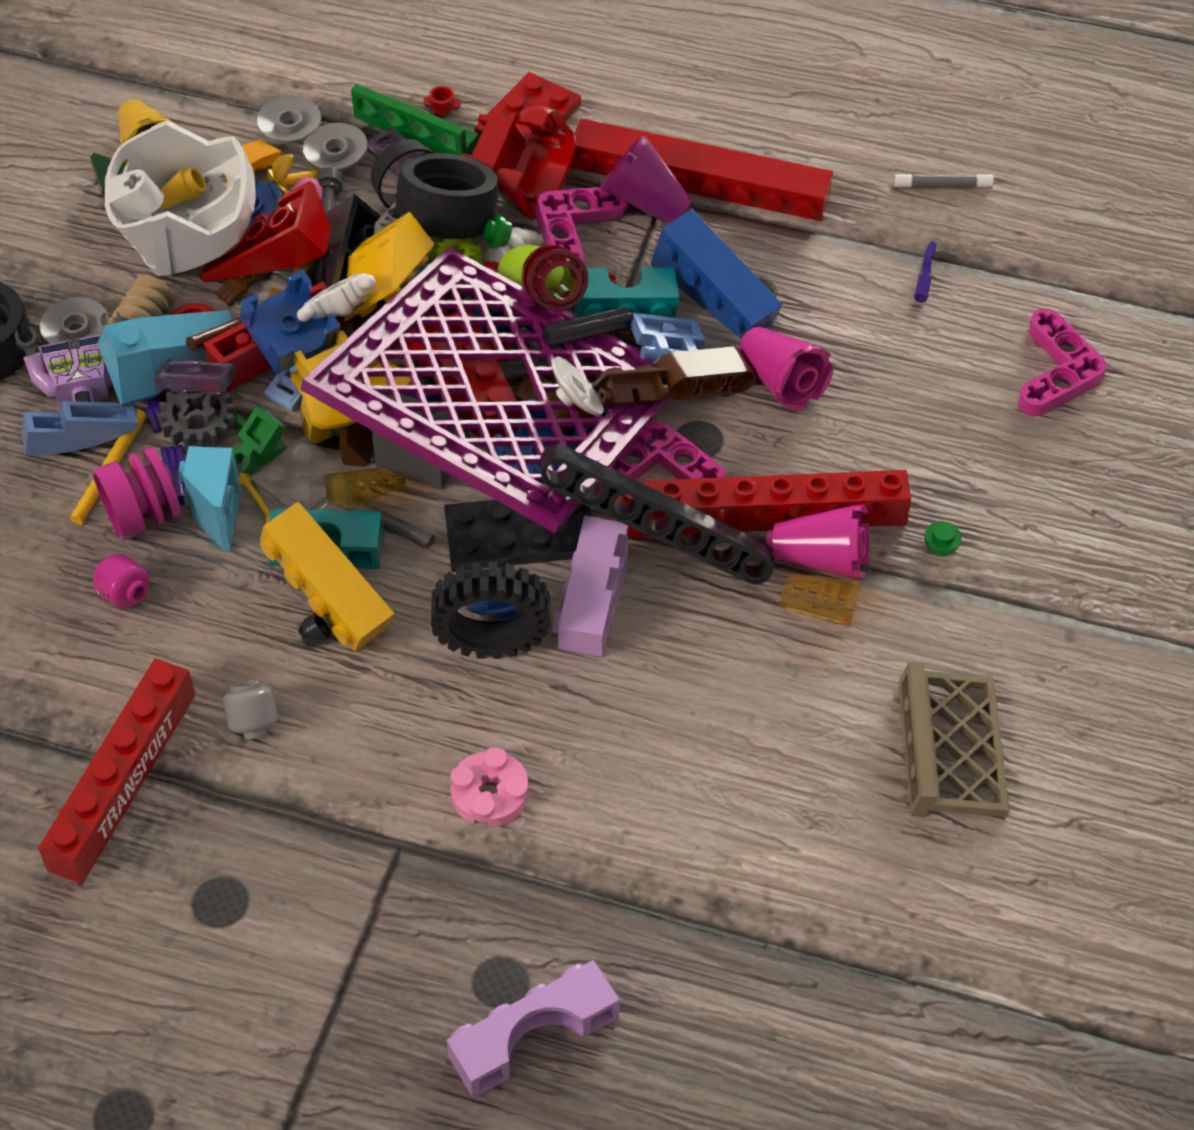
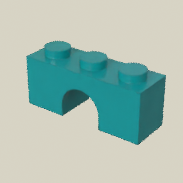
(653, 295)
(354, 532)

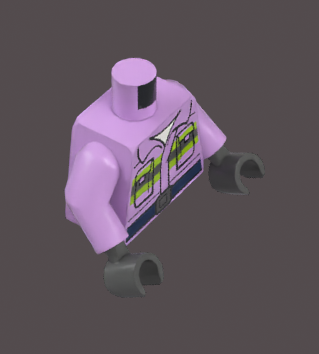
(69, 368)

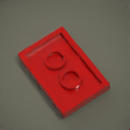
(534, 92)

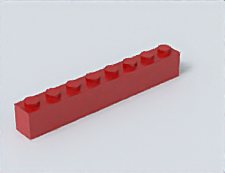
(712, 170)

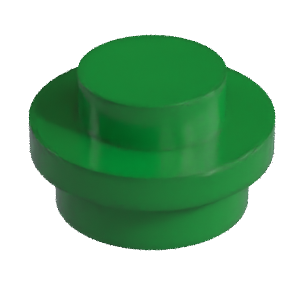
(497, 231)
(942, 538)

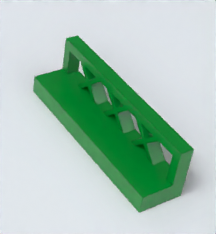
(411, 122)

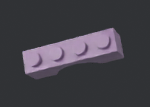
(576, 1001)

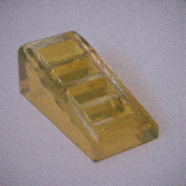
(360, 486)
(830, 610)

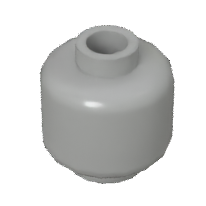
(250, 708)

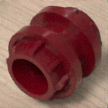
(572, 285)

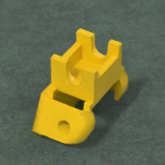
(315, 415)

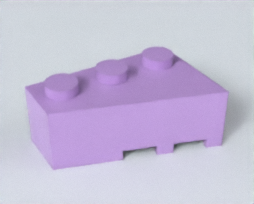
(593, 587)

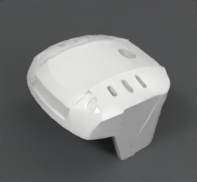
(191, 231)

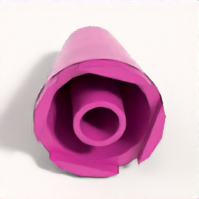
(787, 366)
(824, 541)

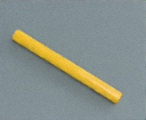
(116, 454)

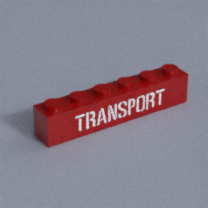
(117, 771)

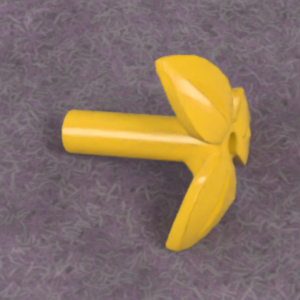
(280, 173)

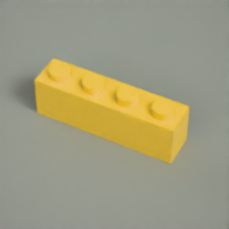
(325, 576)

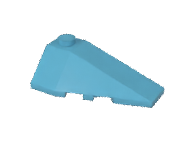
(142, 345)

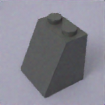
(404, 463)

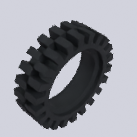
(490, 585)

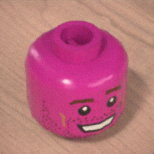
(121, 581)

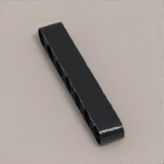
(647, 500)

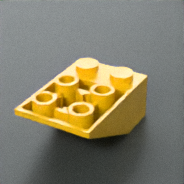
(391, 259)

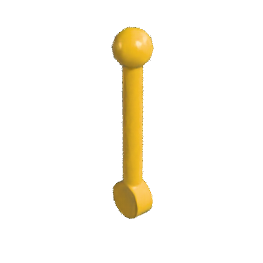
(245, 480)

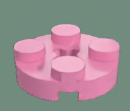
(484, 807)

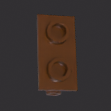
(617, 385)

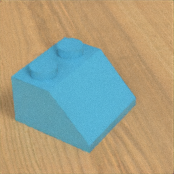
(212, 491)

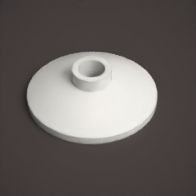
(575, 387)

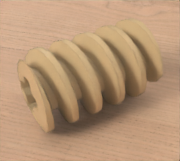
(145, 299)

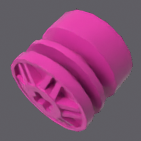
(137, 493)

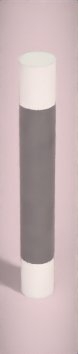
(944, 180)

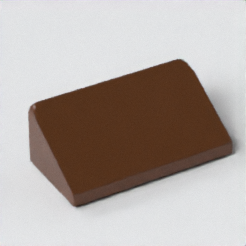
(355, 444)

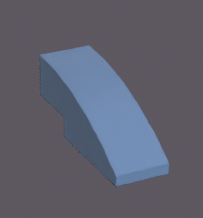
(76, 427)

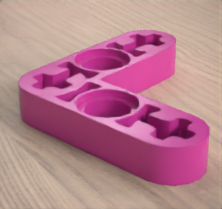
(568, 214)
(1069, 368)
(665, 453)

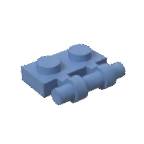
(662, 333)

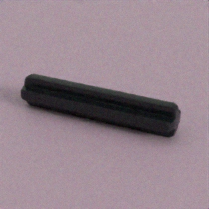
(587, 326)

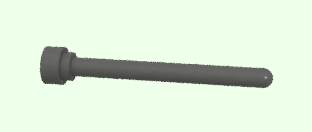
(332, 183)

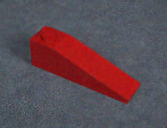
(282, 240)

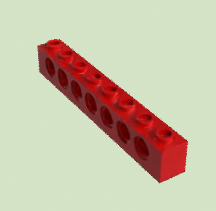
(762, 501)

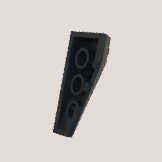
(350, 226)

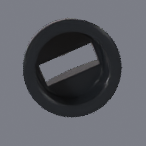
(314, 630)

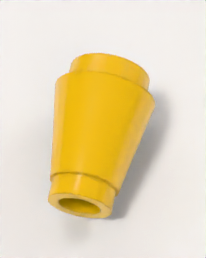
(183, 187)

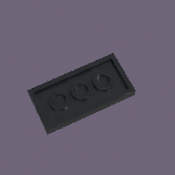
(498, 534)

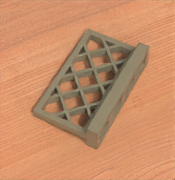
(920, 749)

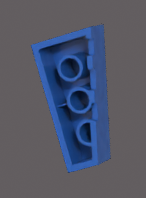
(714, 275)

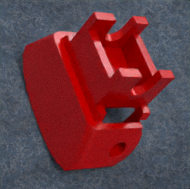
(526, 163)

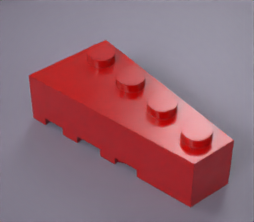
(483, 375)

